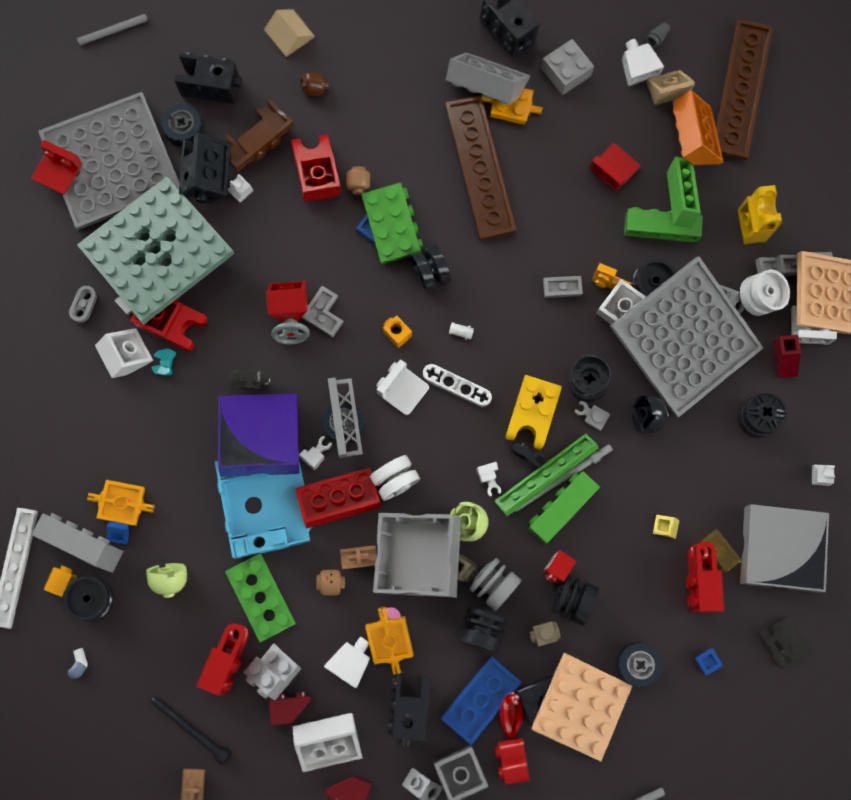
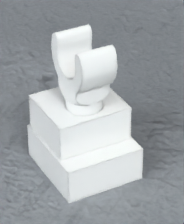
(240, 188)
(314, 456)
(487, 474)
(823, 475)

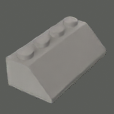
(486, 78)

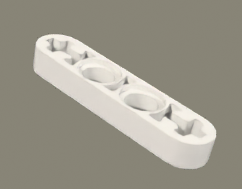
(455, 388)

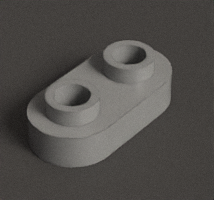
(81, 304)

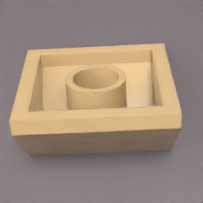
(288, 31)
(669, 86)

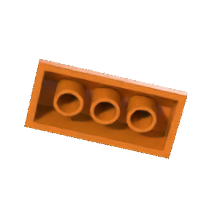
(697, 130)

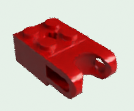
(316, 170)
(172, 324)
(704, 580)
(224, 661)

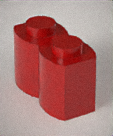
(513, 761)

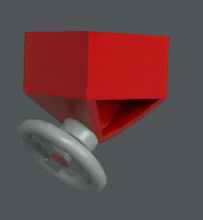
(288, 304)

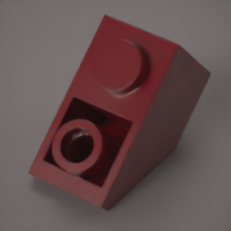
(787, 356)
(286, 710)
(349, 789)

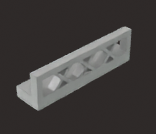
(334, 395)

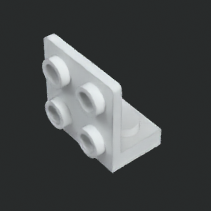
(810, 335)

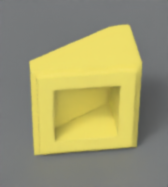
(666, 526)

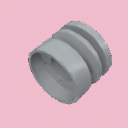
(495, 584)

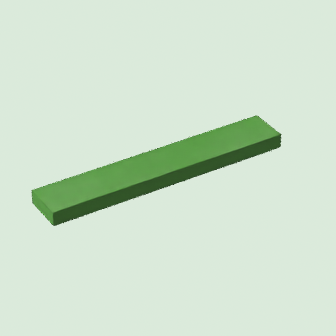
(546, 474)

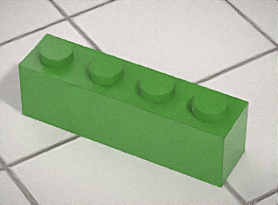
(683, 193)
(659, 225)
(560, 511)

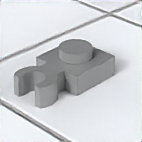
(594, 417)

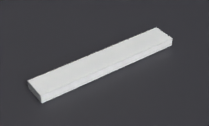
(15, 564)

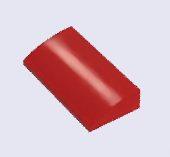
(337, 498)

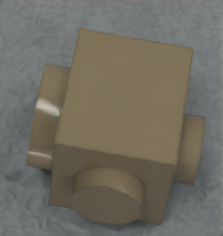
(466, 569)
(544, 633)

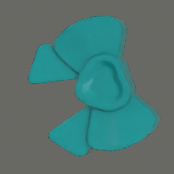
(166, 357)

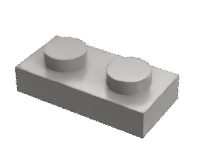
(562, 286)

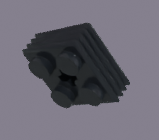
(530, 696)

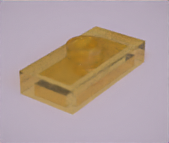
(725, 555)

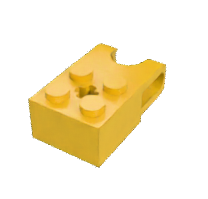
(759, 215)
(532, 415)

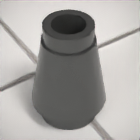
(657, 35)

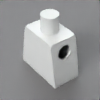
(640, 63)
(350, 662)

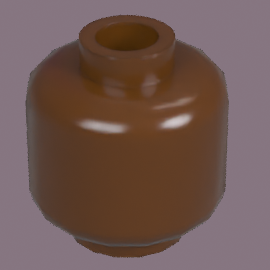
(313, 84)

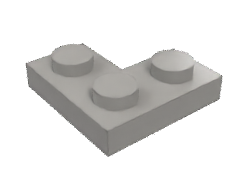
(319, 314)

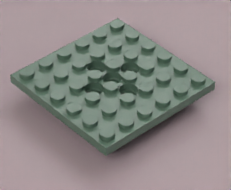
(129, 246)

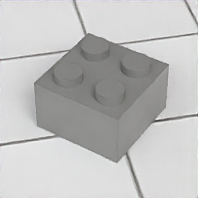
(567, 67)
(460, 774)

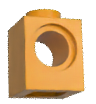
(397, 339)
(59, 580)

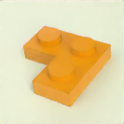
(605, 277)

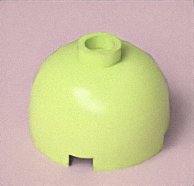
(473, 521)
(167, 579)

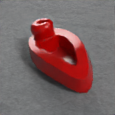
(511, 714)

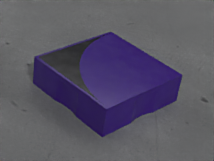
(258, 435)

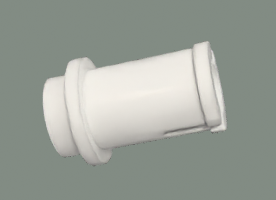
(462, 331)

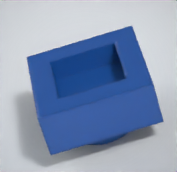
(118, 532)
(708, 661)

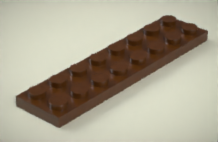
(742, 88)
(480, 167)

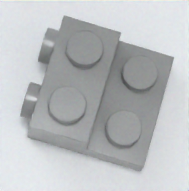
(271, 672)

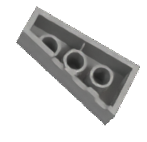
(77, 542)

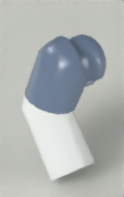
(80, 664)

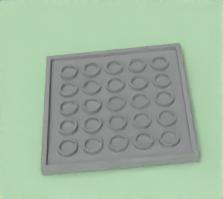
(118, 156)
(686, 337)

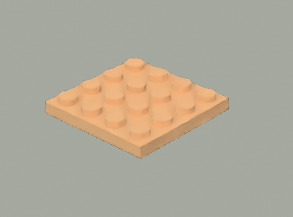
(824, 292)
(582, 707)

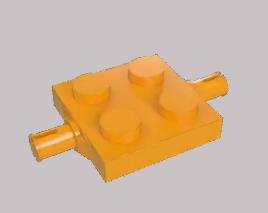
(515, 111)
(121, 502)
(389, 640)

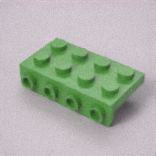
(392, 223)

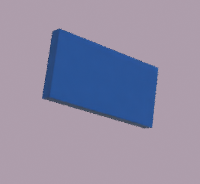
(480, 700)

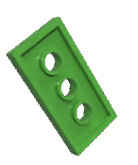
(274, 600)

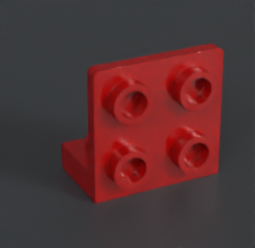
(614, 167)
(56, 168)

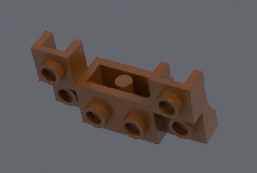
(259, 138)

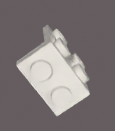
(402, 388)

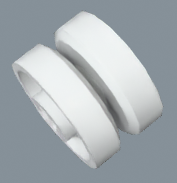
(764, 292)
(394, 477)

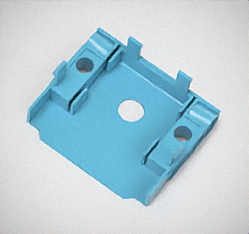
(277, 521)

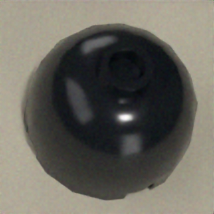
(650, 414)

